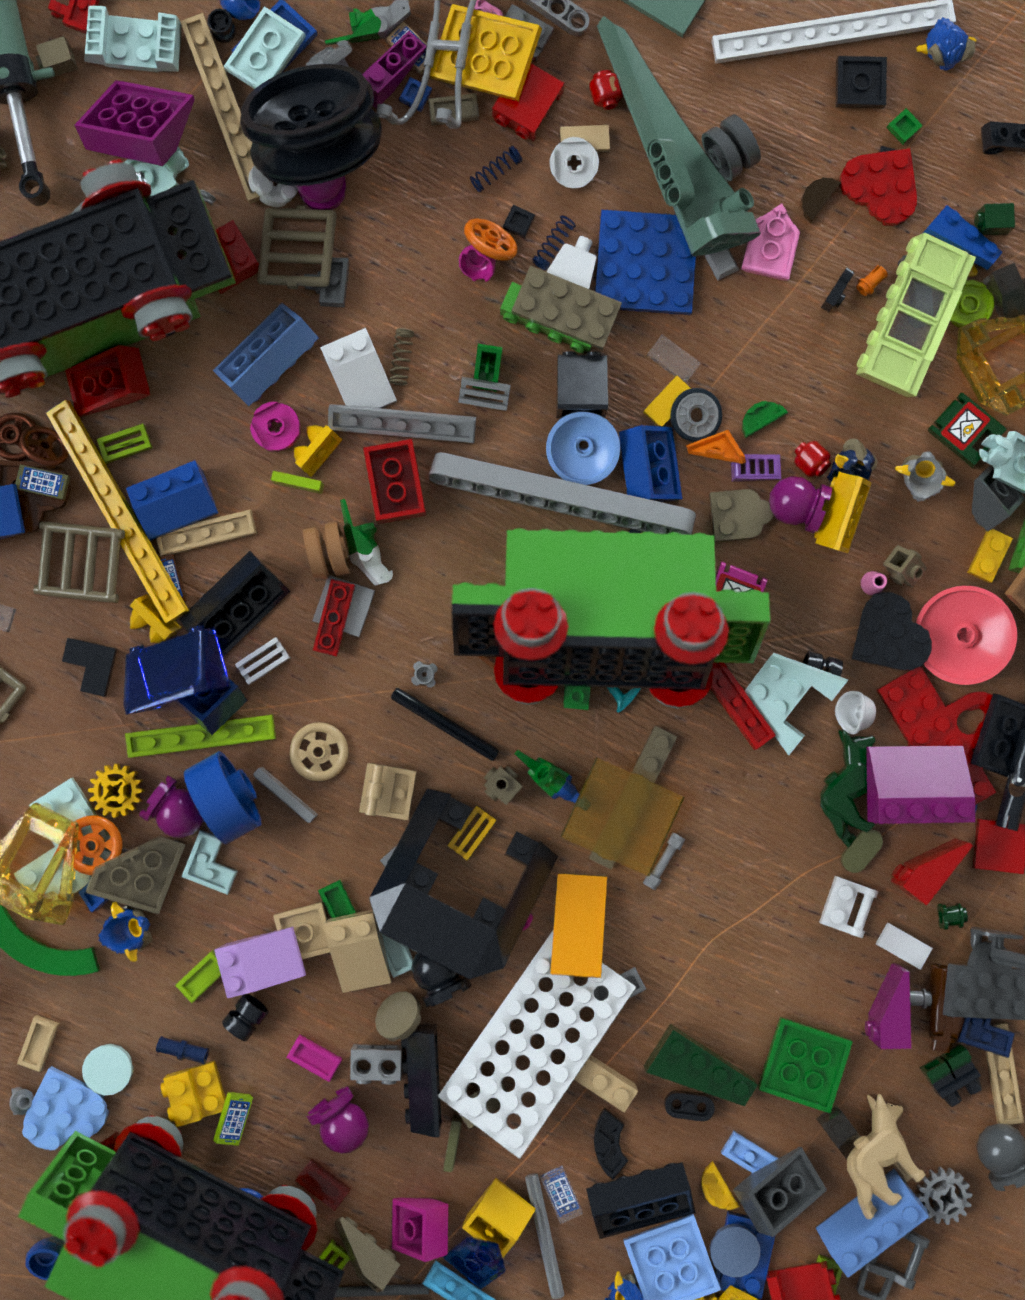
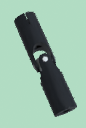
(1012, 805)

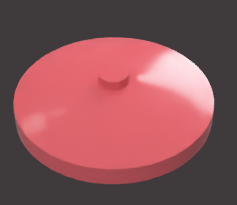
(969, 634)

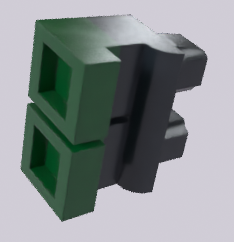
(951, 1074)

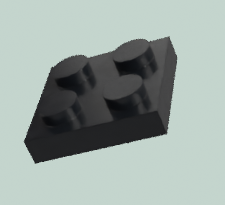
(861, 82)

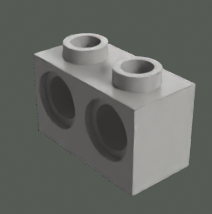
(376, 1056)

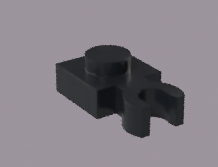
(836, 295)

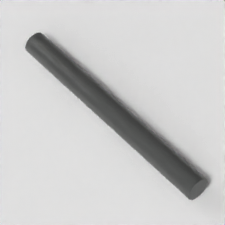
(389, 1290)

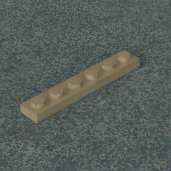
(649, 765)

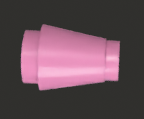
(868, 583)

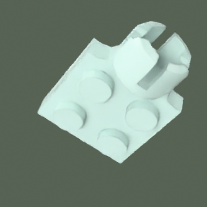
(162, 177)
(1007, 458)

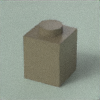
(56, 54)

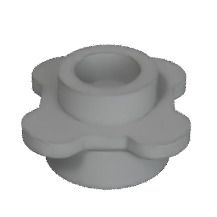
(419, 669)

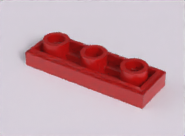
(331, 633)

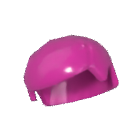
(476, 264)

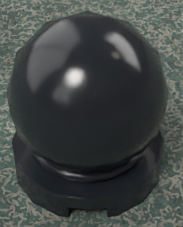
(436, 980)

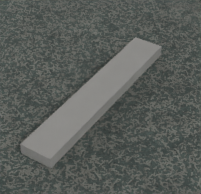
(401, 423)

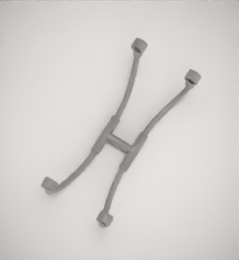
(443, 115)

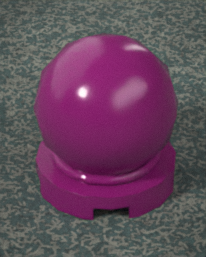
(324, 195)
(798, 502)
(173, 810)
(341, 1122)

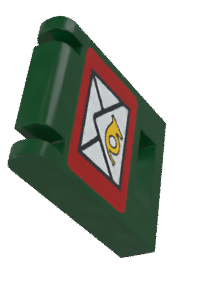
(963, 426)

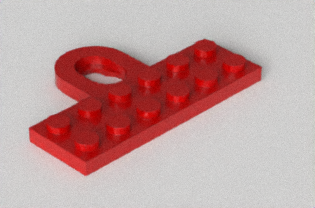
(929, 722)

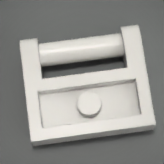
(840, 904)

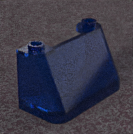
(173, 670)

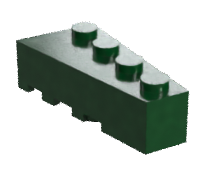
(695, 1066)

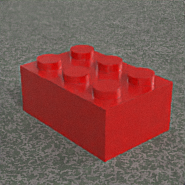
(394, 481)

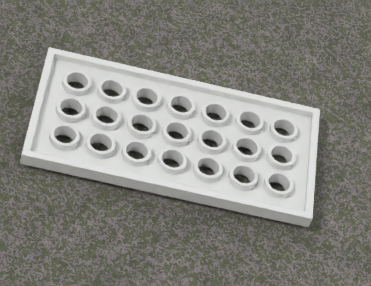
(561, 1074)

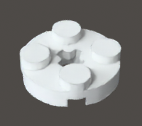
(583, 151)
(269, 194)

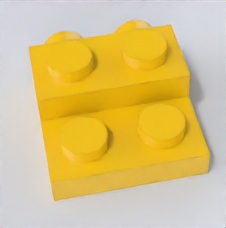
(193, 1093)

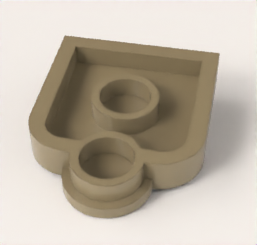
(738, 514)

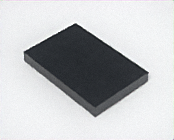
(999, 735)

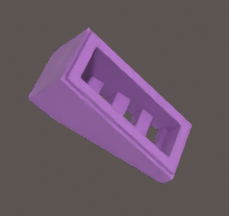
(736, 468)

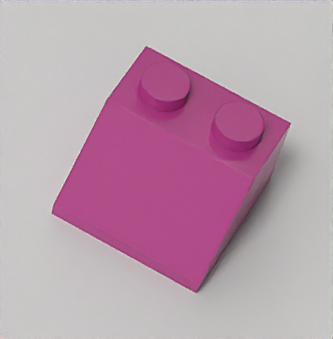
(420, 1227)

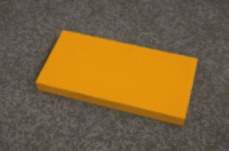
(579, 926)

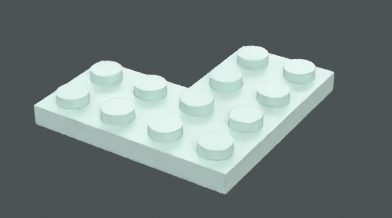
(70, 802)

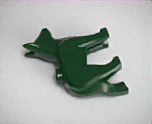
(844, 786)

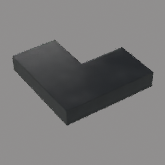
(98, 663)

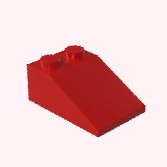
(108, 380)
(927, 872)

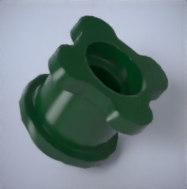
(951, 916)

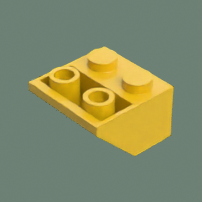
(498, 1216)

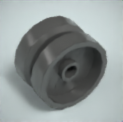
(731, 147)

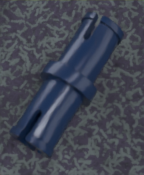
(182, 1050)

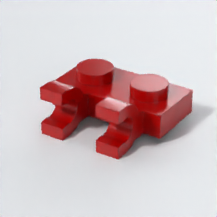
(74, 14)

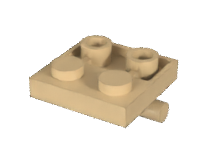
(387, 791)

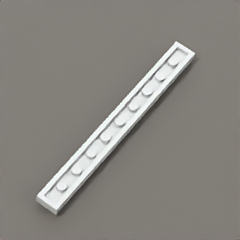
(831, 31)

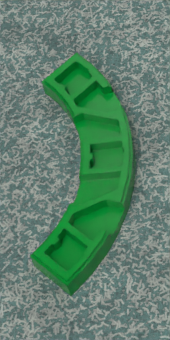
(41, 957)

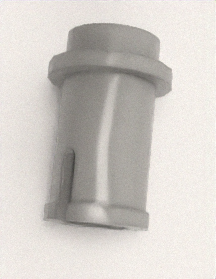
(920, 998)

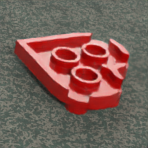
(882, 184)

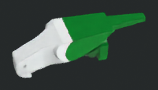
(364, 549)

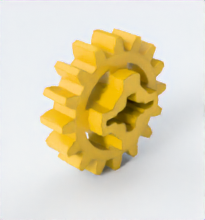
(108, 783)

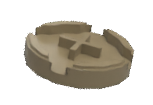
(398, 1016)

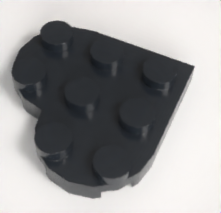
(889, 635)

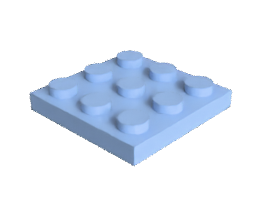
(672, 1261)

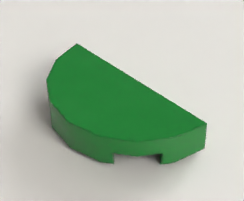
(760, 416)

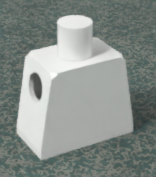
(575, 263)

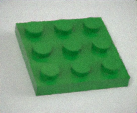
(805, 1065)

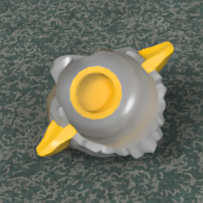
(924, 475)

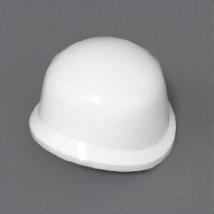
(855, 712)

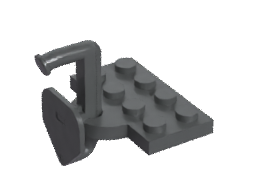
(988, 982)

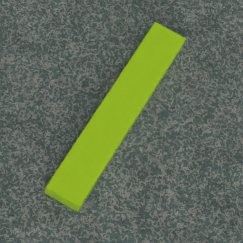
(196, 737)

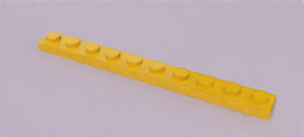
(117, 511)

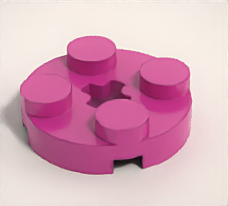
(279, 413)

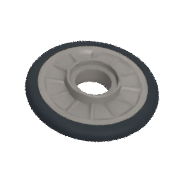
(681, 414)

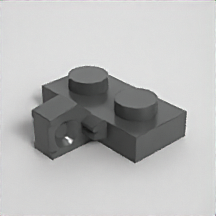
(335, 293)

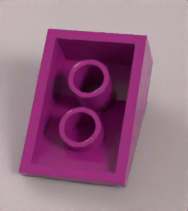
(890, 1013)

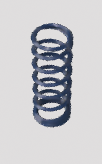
(513, 153)
(539, 261)

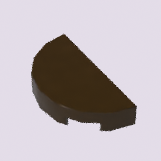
(817, 195)

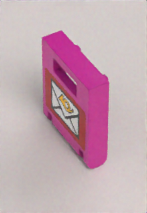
(737, 579)

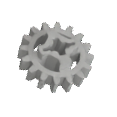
(942, 1184)

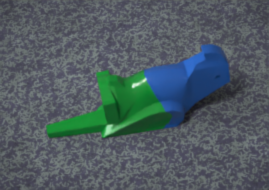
(550, 778)

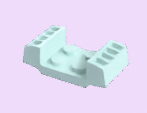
(133, 41)

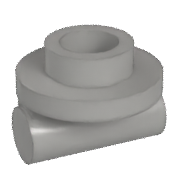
(20, 1100)

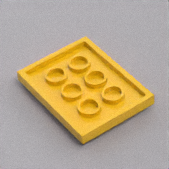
(496, 54)

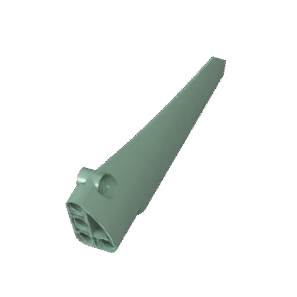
(703, 201)

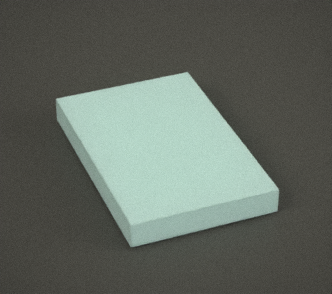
(264, 49)

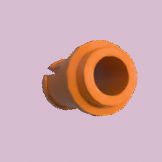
(872, 280)

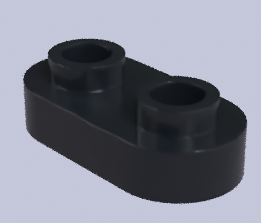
(688, 1106)

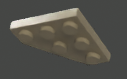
(139, 875)

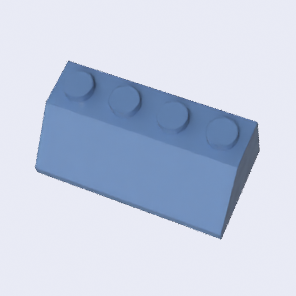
(266, 354)
(858, 1240)

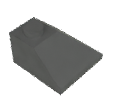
(993, 500)

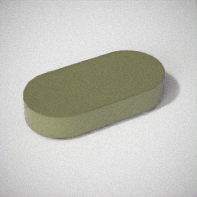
(861, 851)

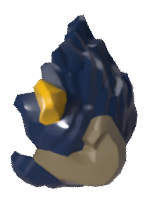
(853, 460)

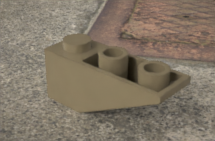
(369, 1261)

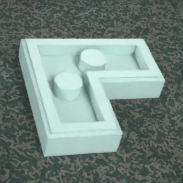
(202, 865)

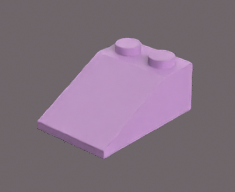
(259, 962)

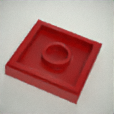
(999, 848)

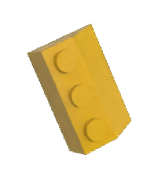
(843, 511)

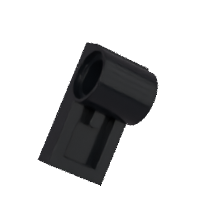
(1002, 136)

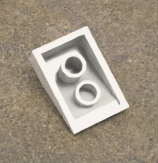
(358, 371)

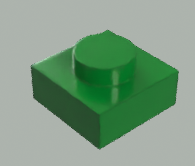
(904, 126)

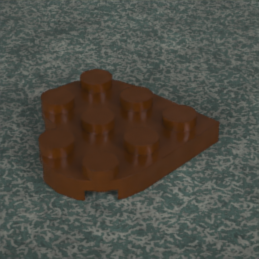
(32, 505)

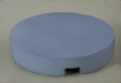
(735, 1250)

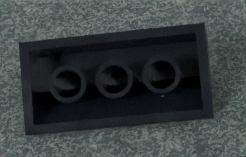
(237, 601)
(423, 1081)
(640, 1200)

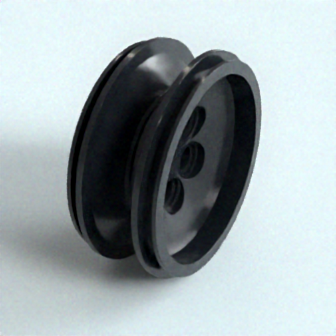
(311, 124)

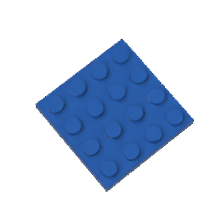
(645, 262)

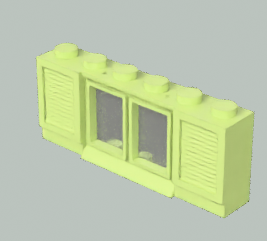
(915, 314)

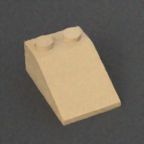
(357, 951)

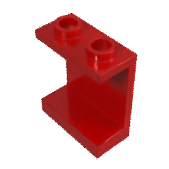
(533, 104)
(803, 1282)

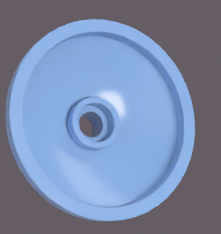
(583, 464)

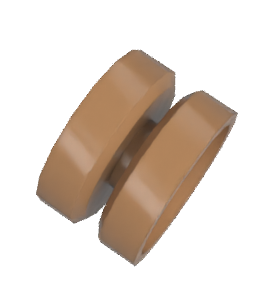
(326, 551)

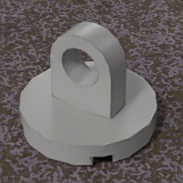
(331, 55)

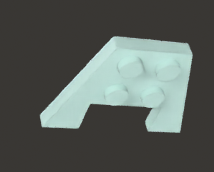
(781, 687)

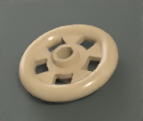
(297, 755)

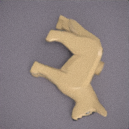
(878, 1150)

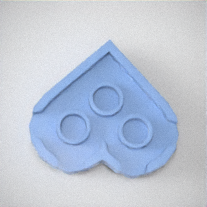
(61, 1108)

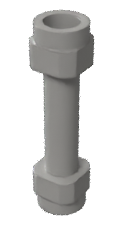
(674, 842)

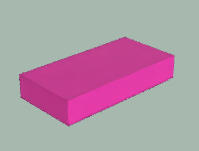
(314, 1058)

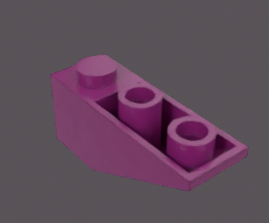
(393, 66)

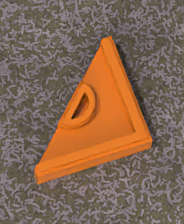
(718, 446)

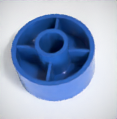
(223, 797)

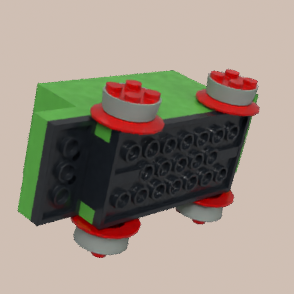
(104, 275)
(608, 615)
(167, 1230)

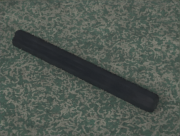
(444, 724)

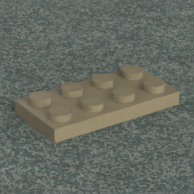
(566, 307)

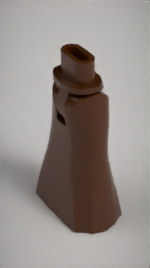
(943, 1029)

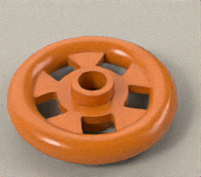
(490, 239)
(113, 844)

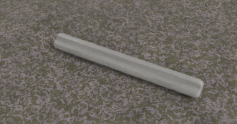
(544, 1236)

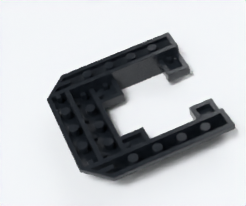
(437, 930)

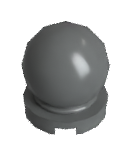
(1003, 1153)

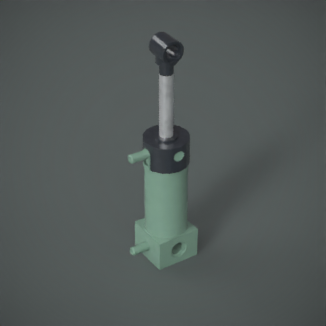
(17, 86)

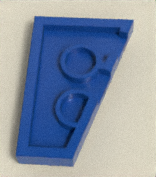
(959, 233)

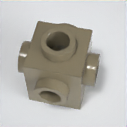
(905, 566)
(506, 793)

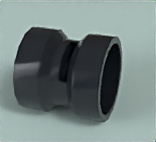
(218, 20)

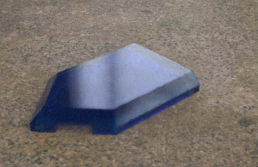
(477, 1260)

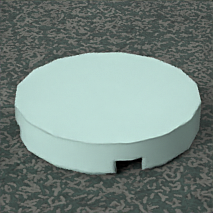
(107, 1069)

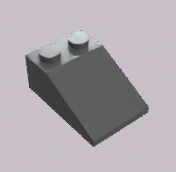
(780, 1192)

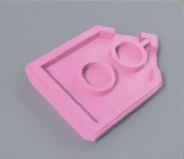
(775, 248)

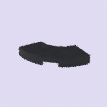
(607, 1145)

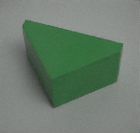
(488, 364)

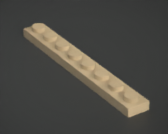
(221, 97)

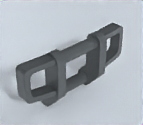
(891, 1274)

